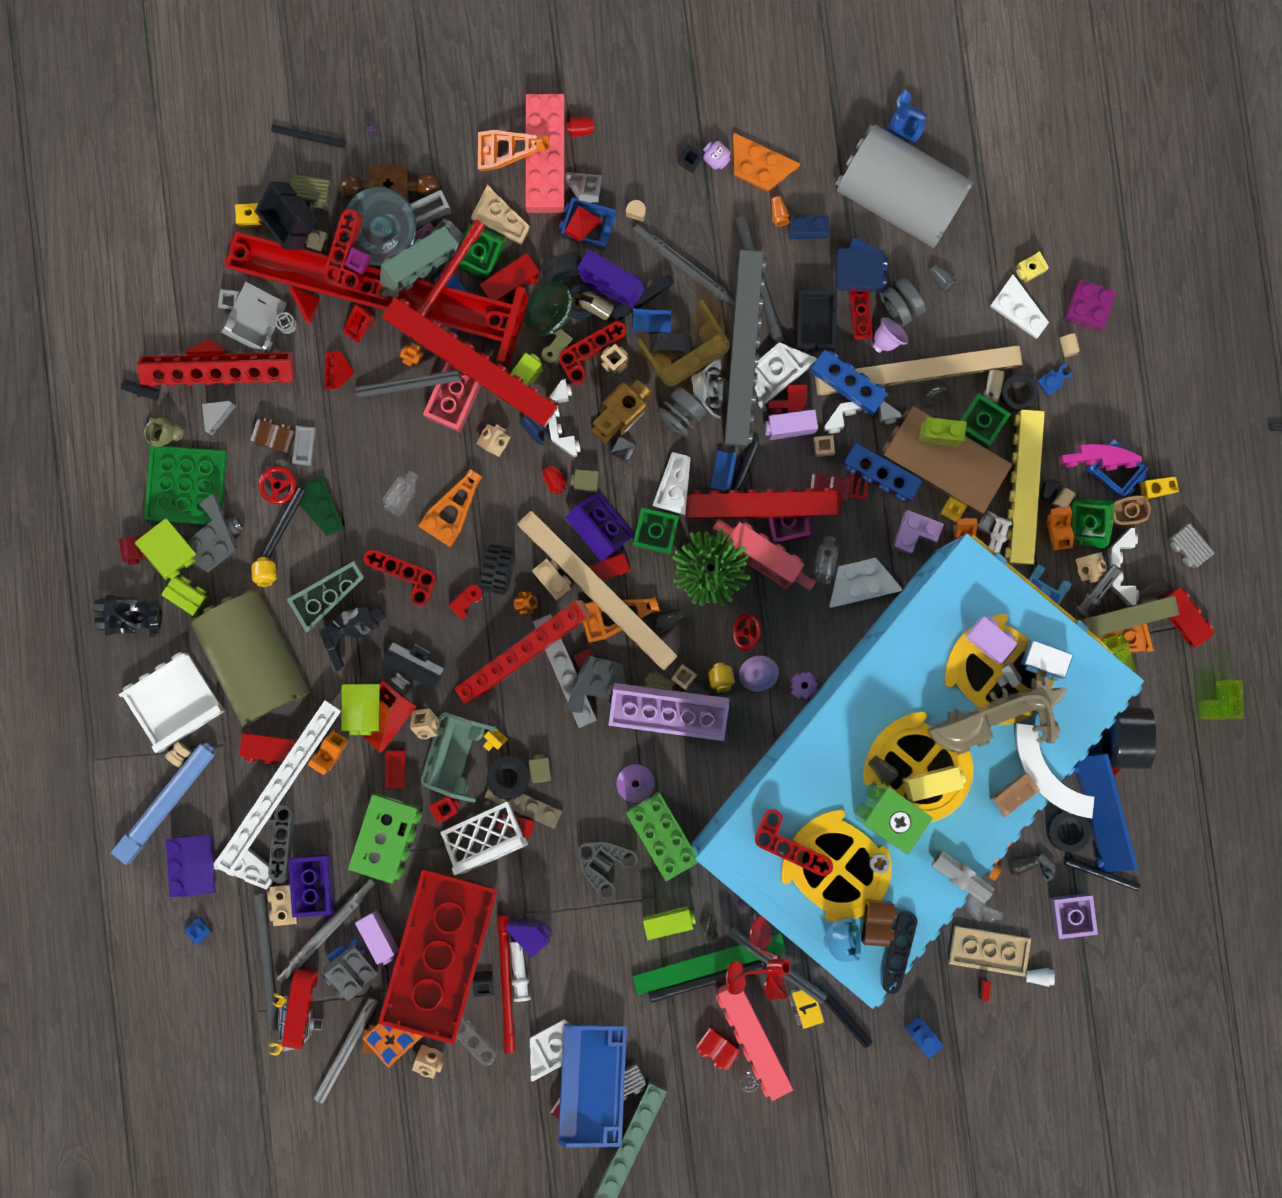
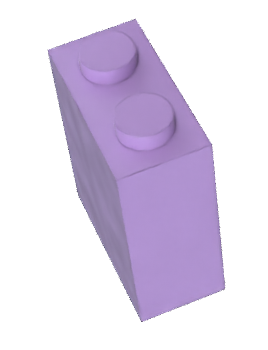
(791, 425)
(377, 937)

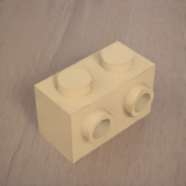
(552, 580)
(281, 905)

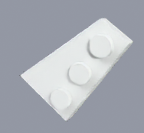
(1019, 308)
(674, 485)
(252, 870)

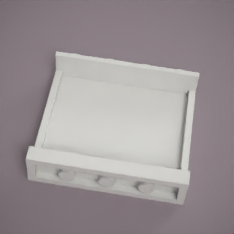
(172, 701)

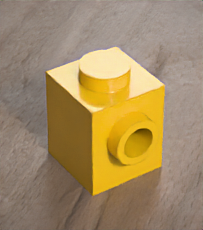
(246, 216)

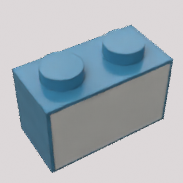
(1046, 660)

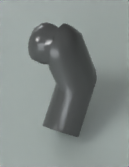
(1048, 866)

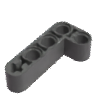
(280, 844)

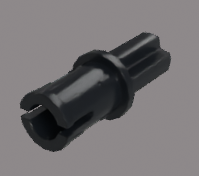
(140, 390)

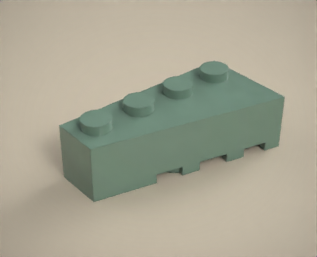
(417, 261)
(318, 599)

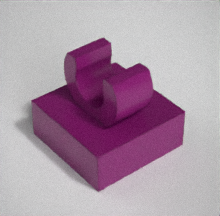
(357, 260)

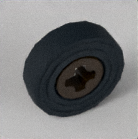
(579, 312)

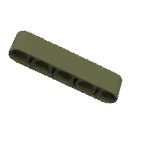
(1132, 616)

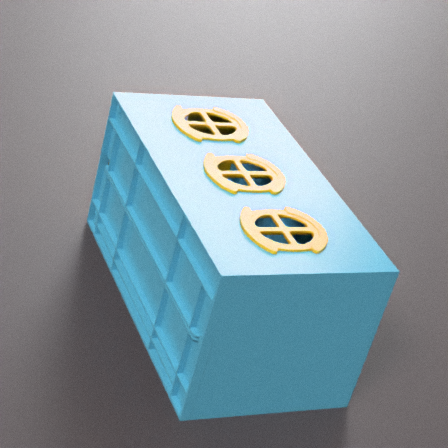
(893, 687)

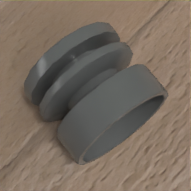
(681, 412)

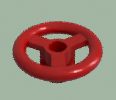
(284, 483)
(750, 631)

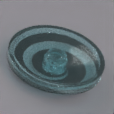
(386, 224)

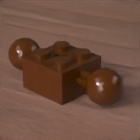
(390, 174)

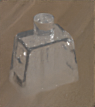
(397, 500)
(825, 567)

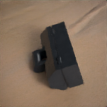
(413, 667)

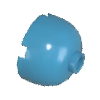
(843, 940)

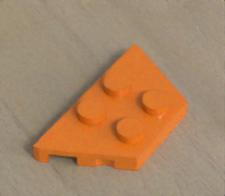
(759, 164)

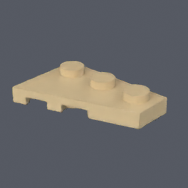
(500, 217)

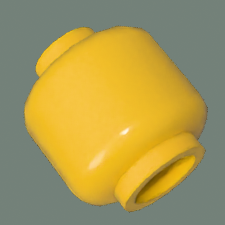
(263, 572)
(721, 677)

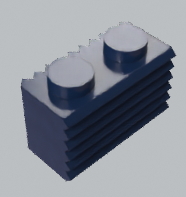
(809, 227)

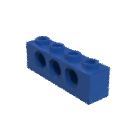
(852, 392)
(909, 482)

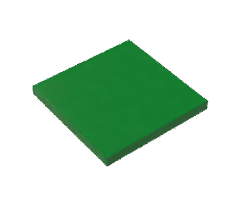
(181, 481)

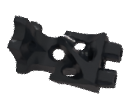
(115, 614)
(352, 623)

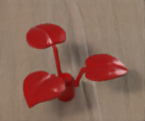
(774, 984)

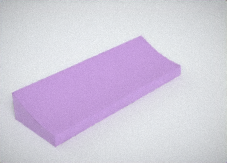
(669, 711)

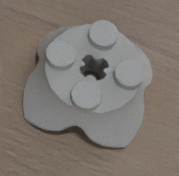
(710, 388)

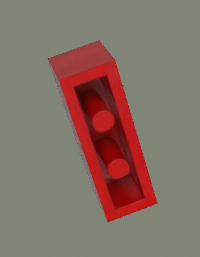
(505, 282)
(1189, 621)
(265, 748)

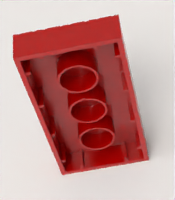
(438, 956)

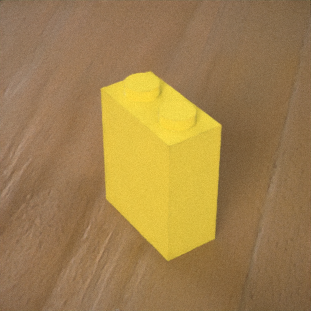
(934, 783)

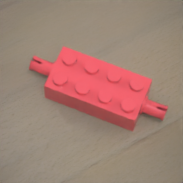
(766, 557)

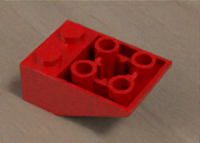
(393, 712)

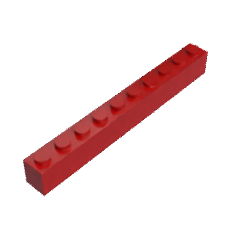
(469, 362)

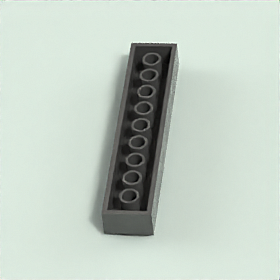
(743, 348)

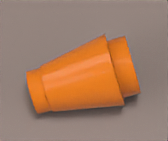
(780, 214)

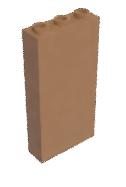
(961, 472)

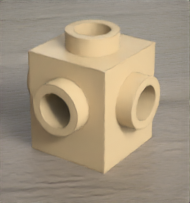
(614, 352)
(493, 439)
(1091, 567)
(424, 723)
(428, 1062)

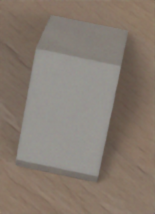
(215, 415)

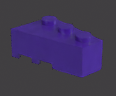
(609, 279)

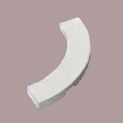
(1049, 785)

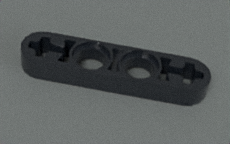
(647, 295)
(895, 951)

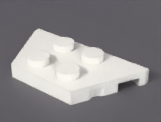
(778, 370)
(861, 582)
(547, 1050)

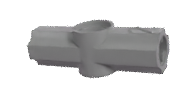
(962, 876)

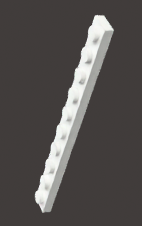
(277, 787)

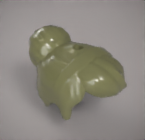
(162, 431)

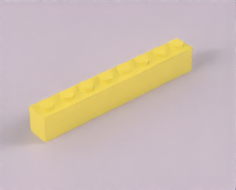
(1025, 487)

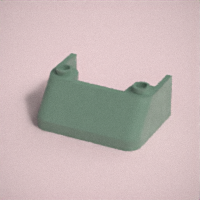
(449, 754)

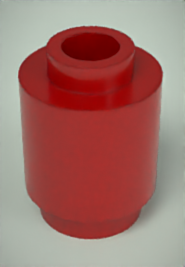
(580, 126)
(554, 480)

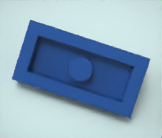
(651, 321)
(723, 471)

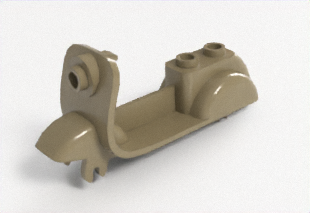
(974, 726)

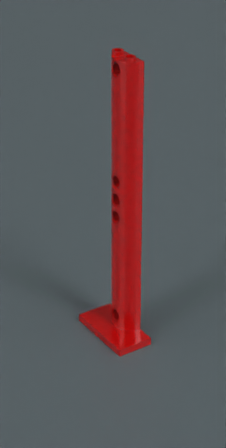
(451, 308)

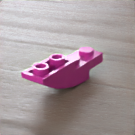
(1108, 457)

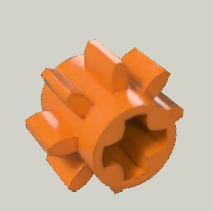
(411, 354)
(525, 603)

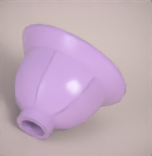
(889, 336)
(758, 673)

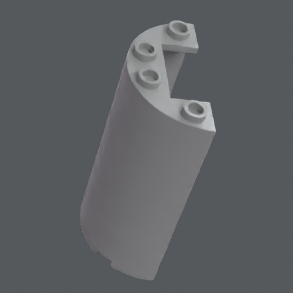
(903, 185)

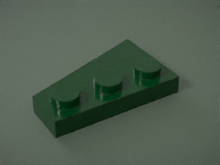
(320, 506)

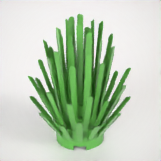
(721, 558)

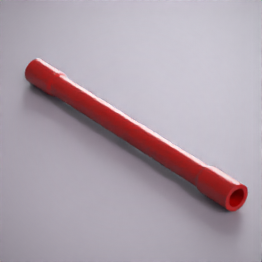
(472, 235)
(508, 1036)

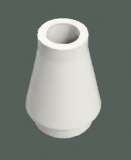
(1041, 976)

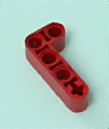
(339, 244)
(595, 349)
(399, 572)
(795, 848)
(298, 1008)

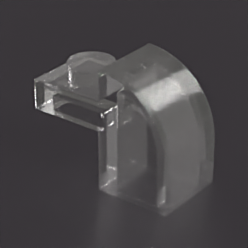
(976, 909)

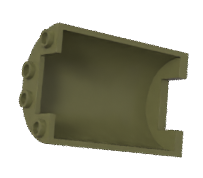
(249, 656)

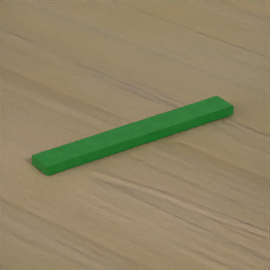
(700, 966)

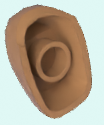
(1131, 510)

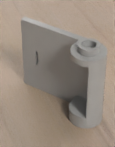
(253, 318)

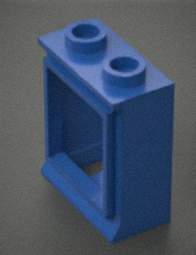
(609, 213)
(1128, 489)

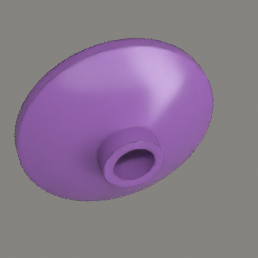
(638, 773)

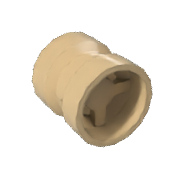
(178, 754)

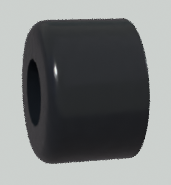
(1131, 739)

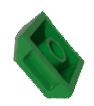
(482, 254)
(1092, 522)

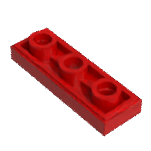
(860, 321)

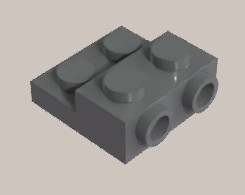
(349, 973)

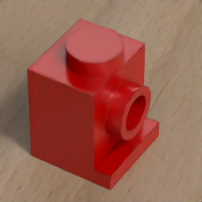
(438, 812)

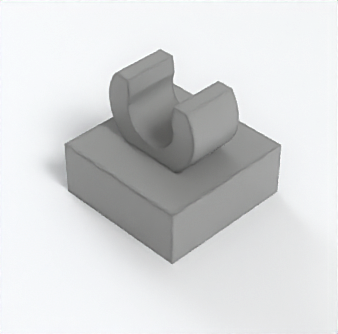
(1010, 675)

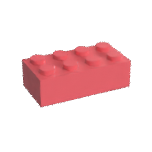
(452, 401)

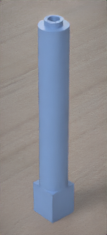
(134, 841)

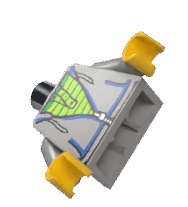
(313, 1023)

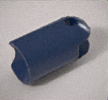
(533, 429)

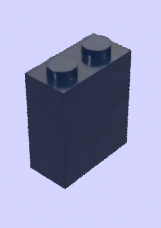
(860, 270)

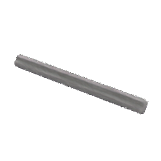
(346, 1050)

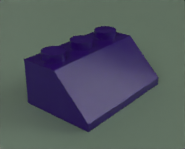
(599, 526)
(190, 865)
(311, 886)
(529, 934)

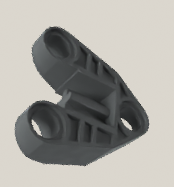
(594, 876)

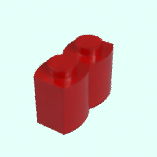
(717, 1048)

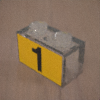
(807, 1009)

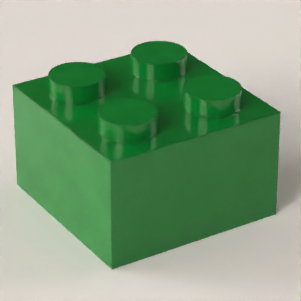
(983, 420)
(655, 531)

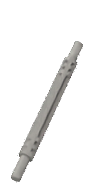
(327, 929)

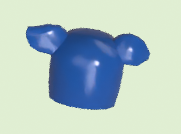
(907, 120)

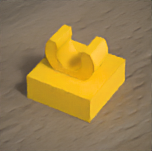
(953, 509)
(495, 739)

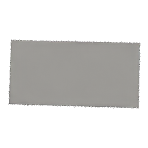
(304, 445)

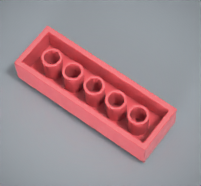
(546, 168)
(756, 1043)

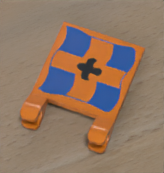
(389, 1042)

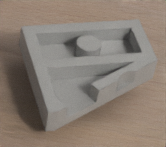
(585, 186)

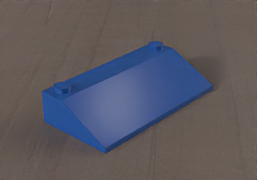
(1108, 820)
(592, 1085)

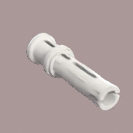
(999, 536)
(520, 981)

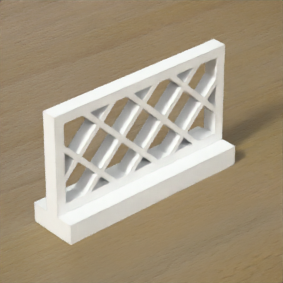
(490, 854)

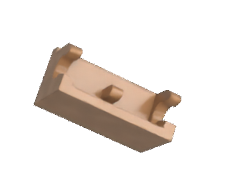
(1015, 794)

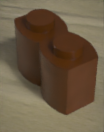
(273, 436)
(878, 922)

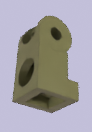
(551, 353)

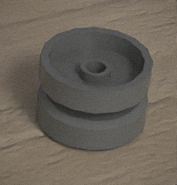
(902, 302)

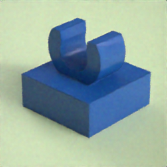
(198, 931)

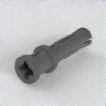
(1094, 598)

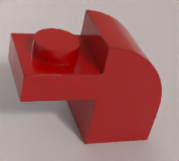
(795, 400)

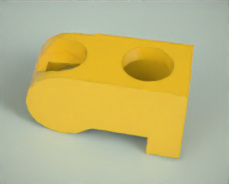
(1158, 487)

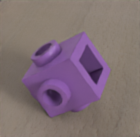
(796, 682)

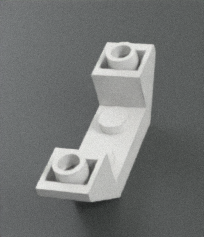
(886, 414)
(568, 444)
(1127, 540)

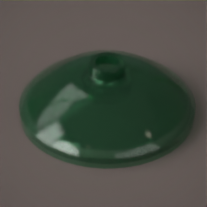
(549, 308)

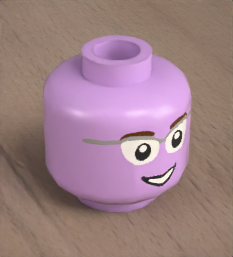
(716, 155)

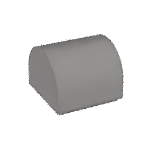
(227, 298)

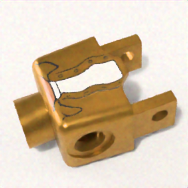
(616, 416)

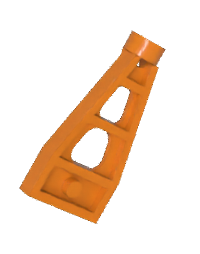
(488, 148)
(438, 527)
(598, 631)

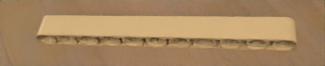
(934, 368)
(597, 590)

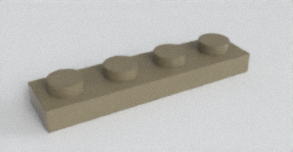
(531, 808)

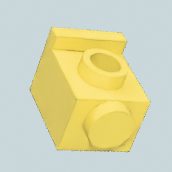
(1038, 263)

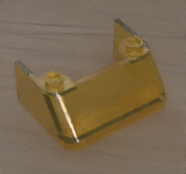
(714, 346)

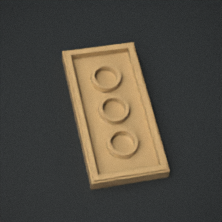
(989, 950)

